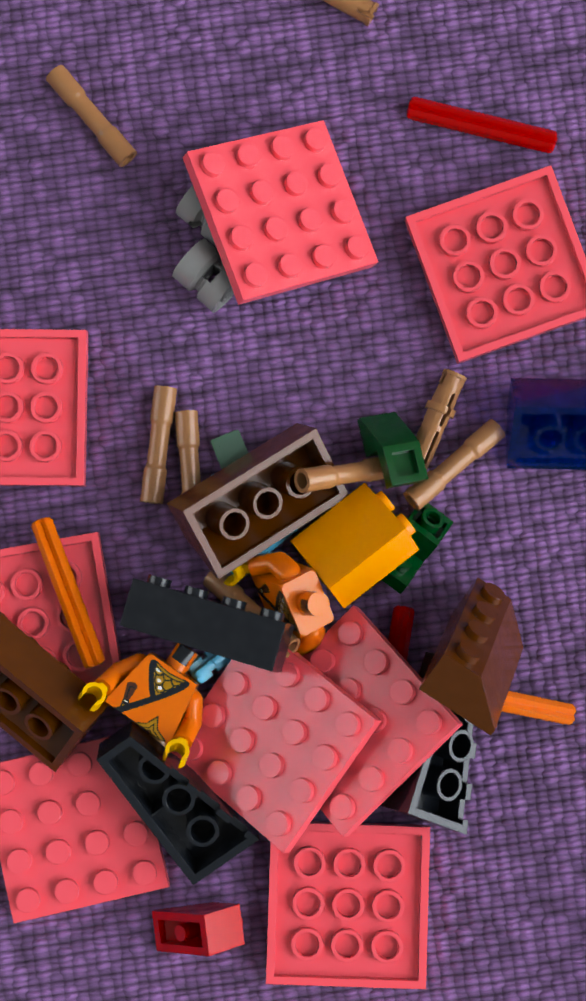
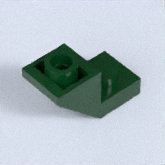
(396, 447)
(430, 530)

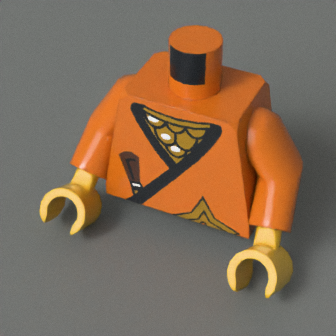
(292, 591)
(155, 696)

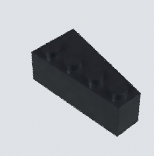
(207, 624)
(440, 784)
(175, 803)

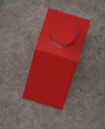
(198, 928)

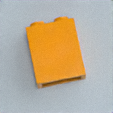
(356, 543)

